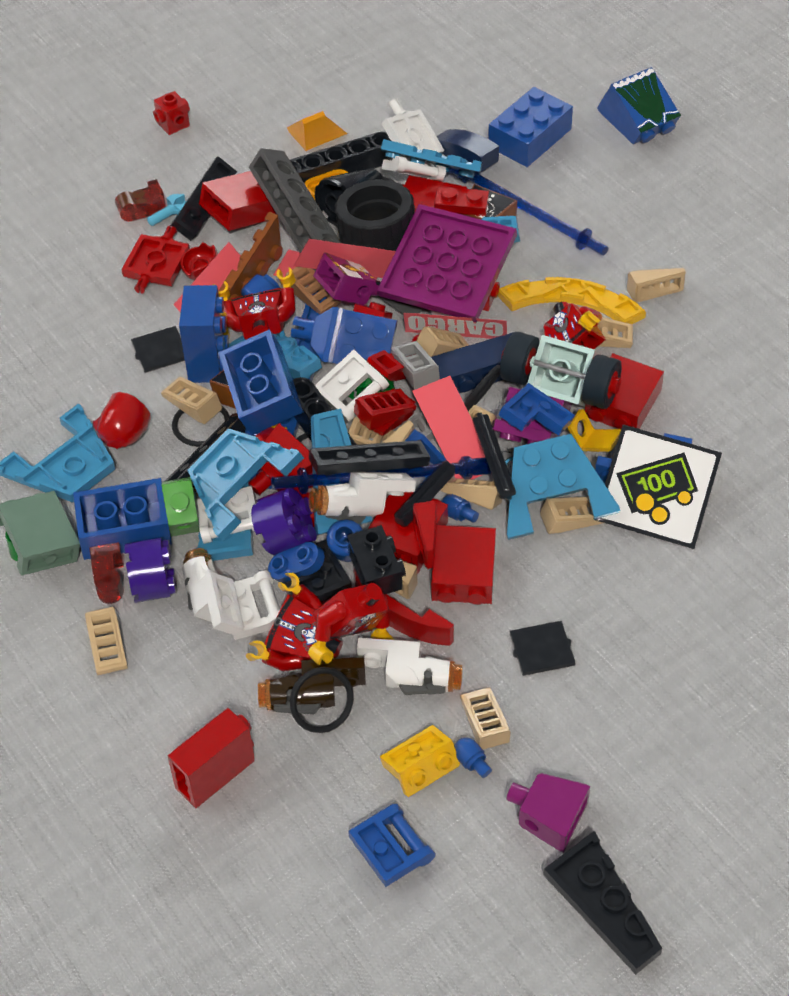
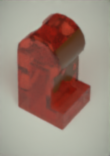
(141, 202)
(106, 578)

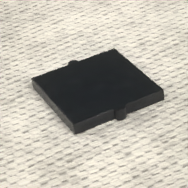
(158, 349)
(542, 648)

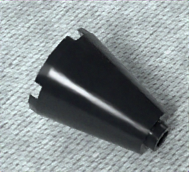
(332, 187)

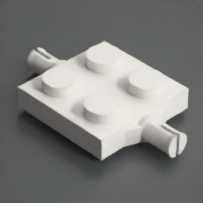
(411, 129)

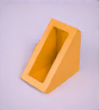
(315, 131)

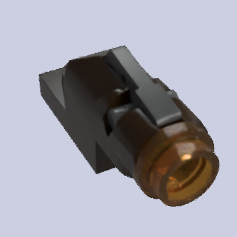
(315, 692)

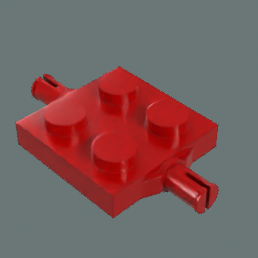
(155, 260)

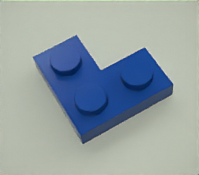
(533, 405)

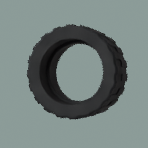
(374, 214)

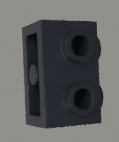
(375, 559)

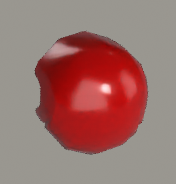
(197, 259)

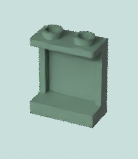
(39, 532)

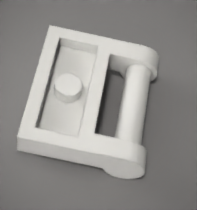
(403, 166)
(345, 379)
(239, 505)
(250, 616)

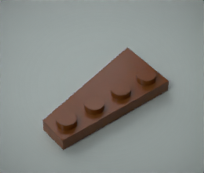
(258, 260)

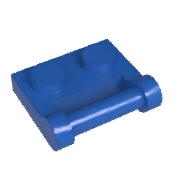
(382, 849)

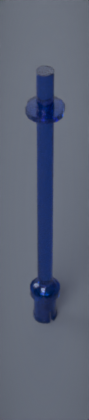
(583, 238)
(465, 467)

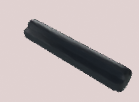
(425, 492)

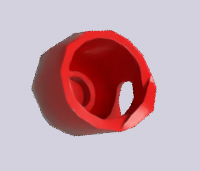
(122, 421)

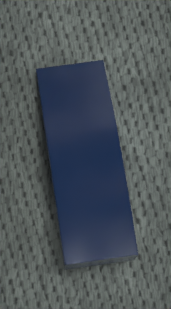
(469, 147)

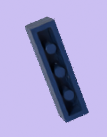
(471, 363)

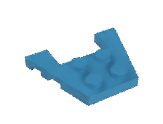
(228, 467)
(68, 469)
(550, 471)

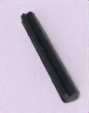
(494, 456)

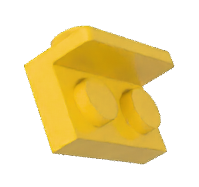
(421, 760)

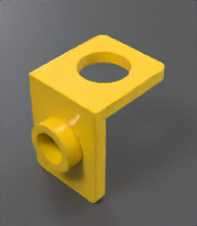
(593, 439)

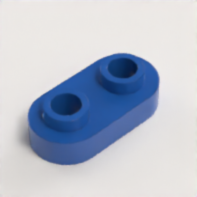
(294, 561)

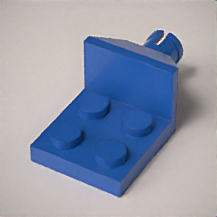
(342, 331)

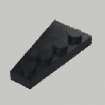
(595, 891)

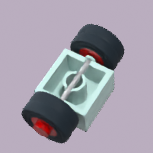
(561, 369)

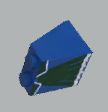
(639, 107)

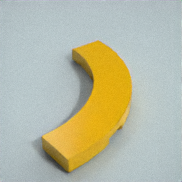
(572, 291)

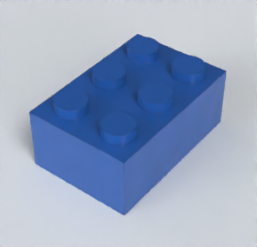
(531, 126)
(202, 332)
(260, 382)
(121, 515)

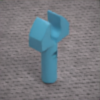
(174, 202)

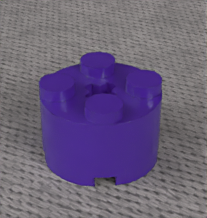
(283, 520)
(149, 570)

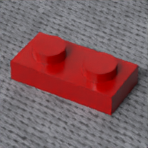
(462, 200)

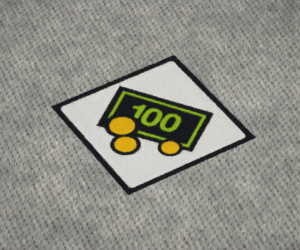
(660, 485)

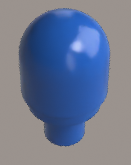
(460, 508)
(472, 756)

